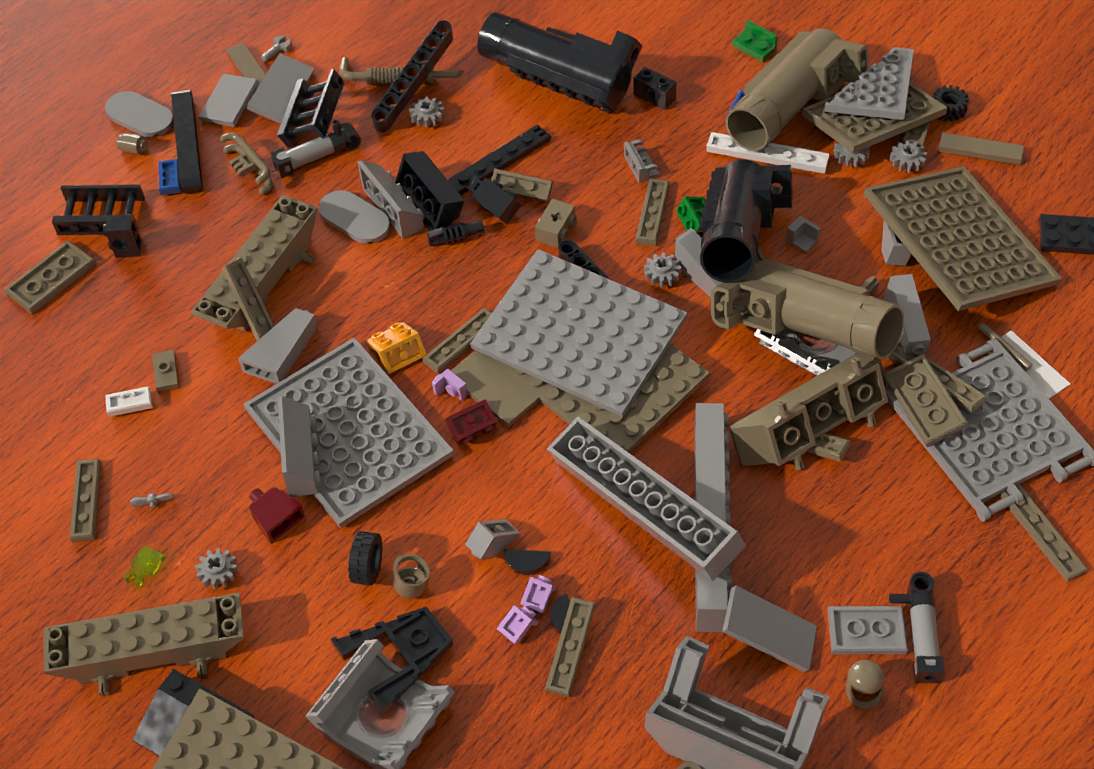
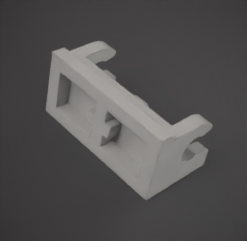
(640, 161)

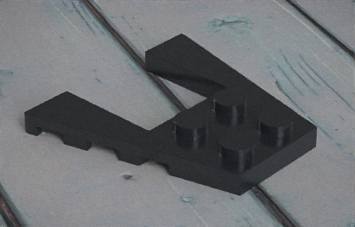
(415, 637)

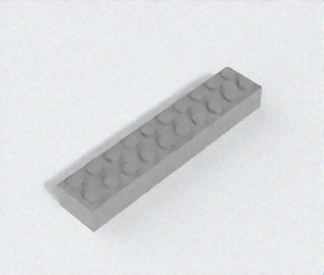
(712, 494)
(647, 498)

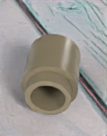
(132, 143)

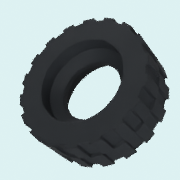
(365, 558)

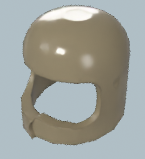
(404, 577)
(865, 678)

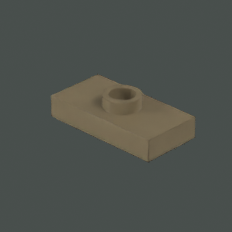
(165, 371)
(830, 447)

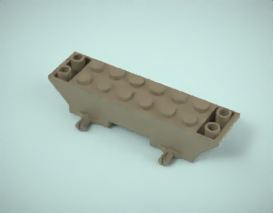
(268, 252)
(796, 419)
(140, 639)

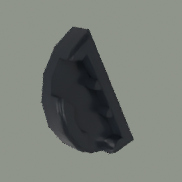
(526, 561)
(559, 612)

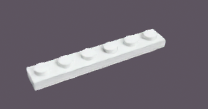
(771, 153)

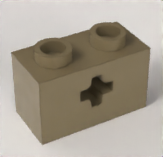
(555, 223)

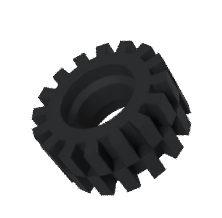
(954, 96)

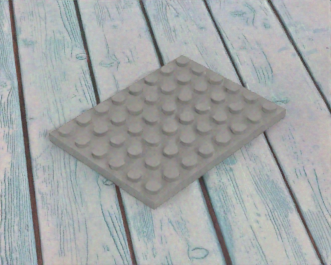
(579, 332)
(365, 430)

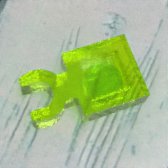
(144, 563)

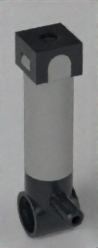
(342, 137)
(928, 662)

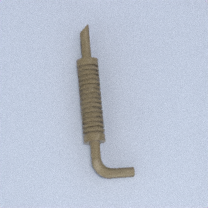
(389, 75)

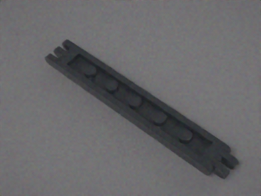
(500, 158)

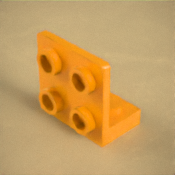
(397, 346)

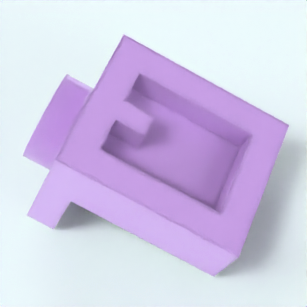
(451, 383)
(538, 593)
(517, 623)

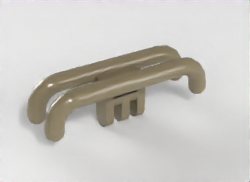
(247, 161)

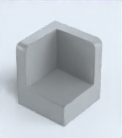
(803, 234)

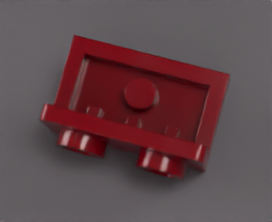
(472, 421)

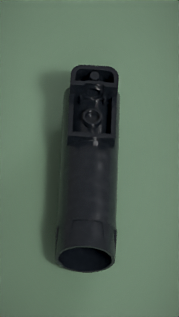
(578, 67)
(736, 208)

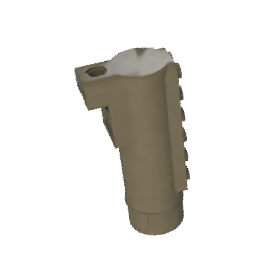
(806, 69)
(822, 307)

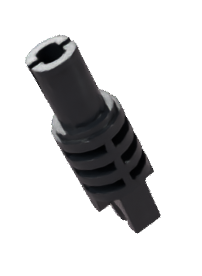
(444, 235)

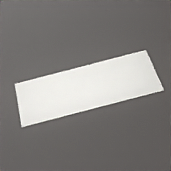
(1041, 372)

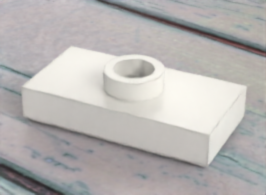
(128, 401)

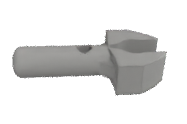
(280, 44)

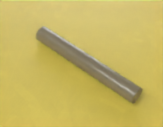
(1019, 358)

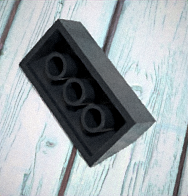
(429, 190)

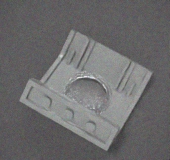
(805, 350)
(355, 723)

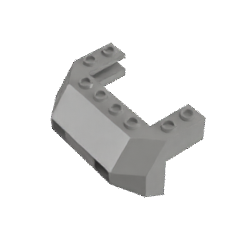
(721, 734)

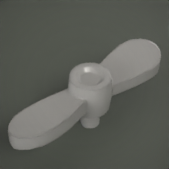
(152, 499)

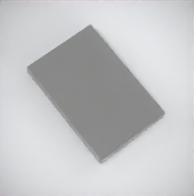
(228, 100)
(866, 630)

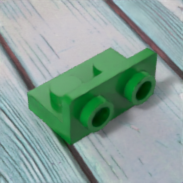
(756, 41)
(691, 212)

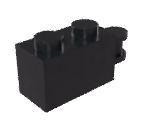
(494, 199)

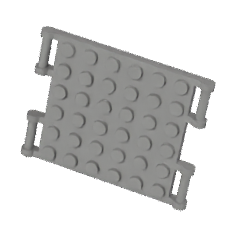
(1006, 437)

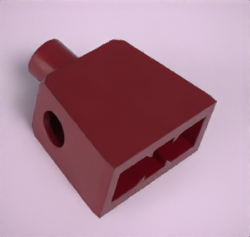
(274, 512)

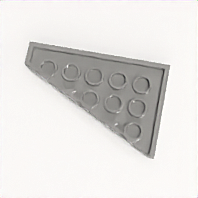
(879, 90)

